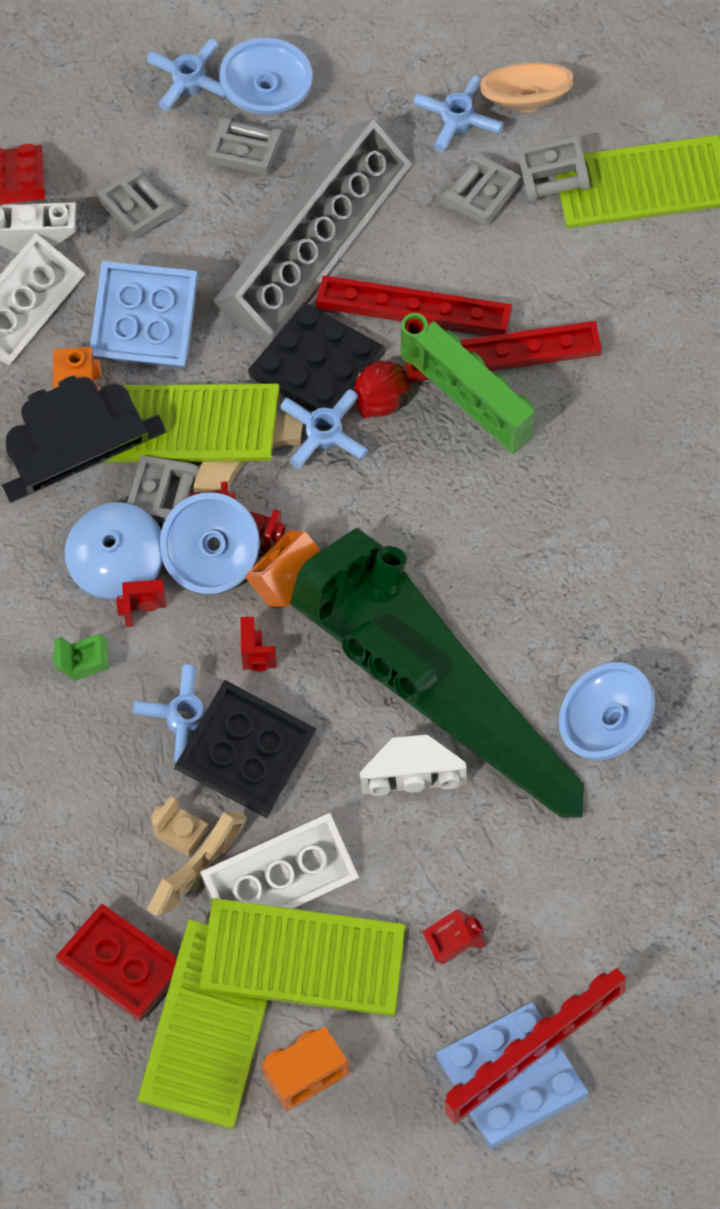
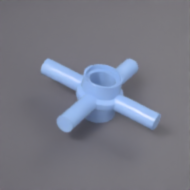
(187, 74)
(458, 114)
(324, 439)
(185, 701)

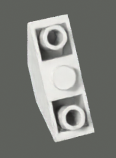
(21, 222)
(412, 766)

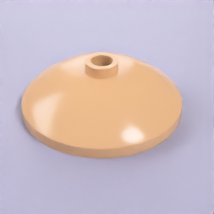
(527, 85)

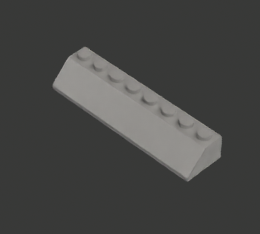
(313, 231)

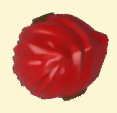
(381, 389)

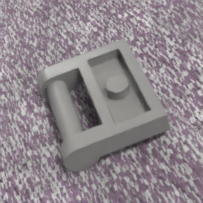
(244, 152)
(550, 160)
(487, 195)
(131, 209)
(153, 481)

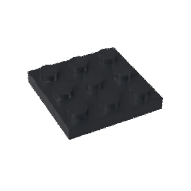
(315, 359)
(245, 748)

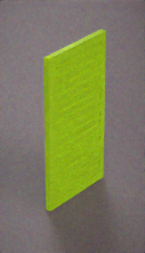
(645, 182)
(207, 422)
(302, 957)
(200, 1042)

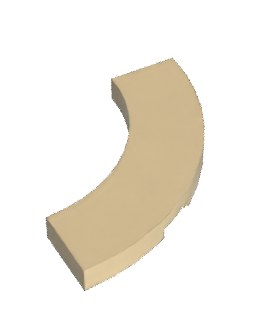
(210, 474)
(189, 877)

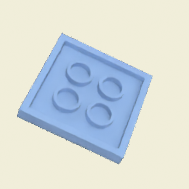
(144, 314)
(529, 1098)

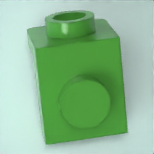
(81, 657)

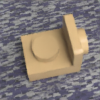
(178, 827)

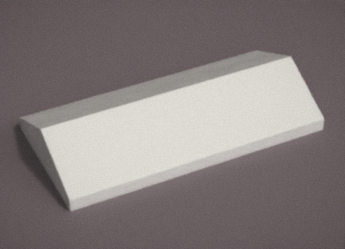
(31, 293)
(285, 868)

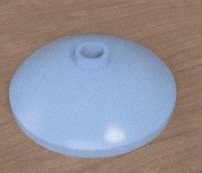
(265, 76)
(188, 536)
(132, 557)
(606, 711)

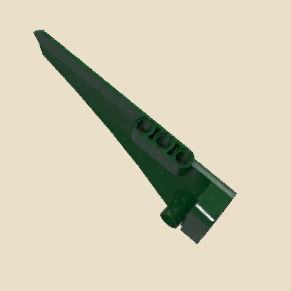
(394, 634)

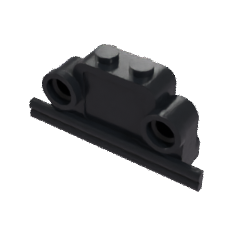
(72, 432)

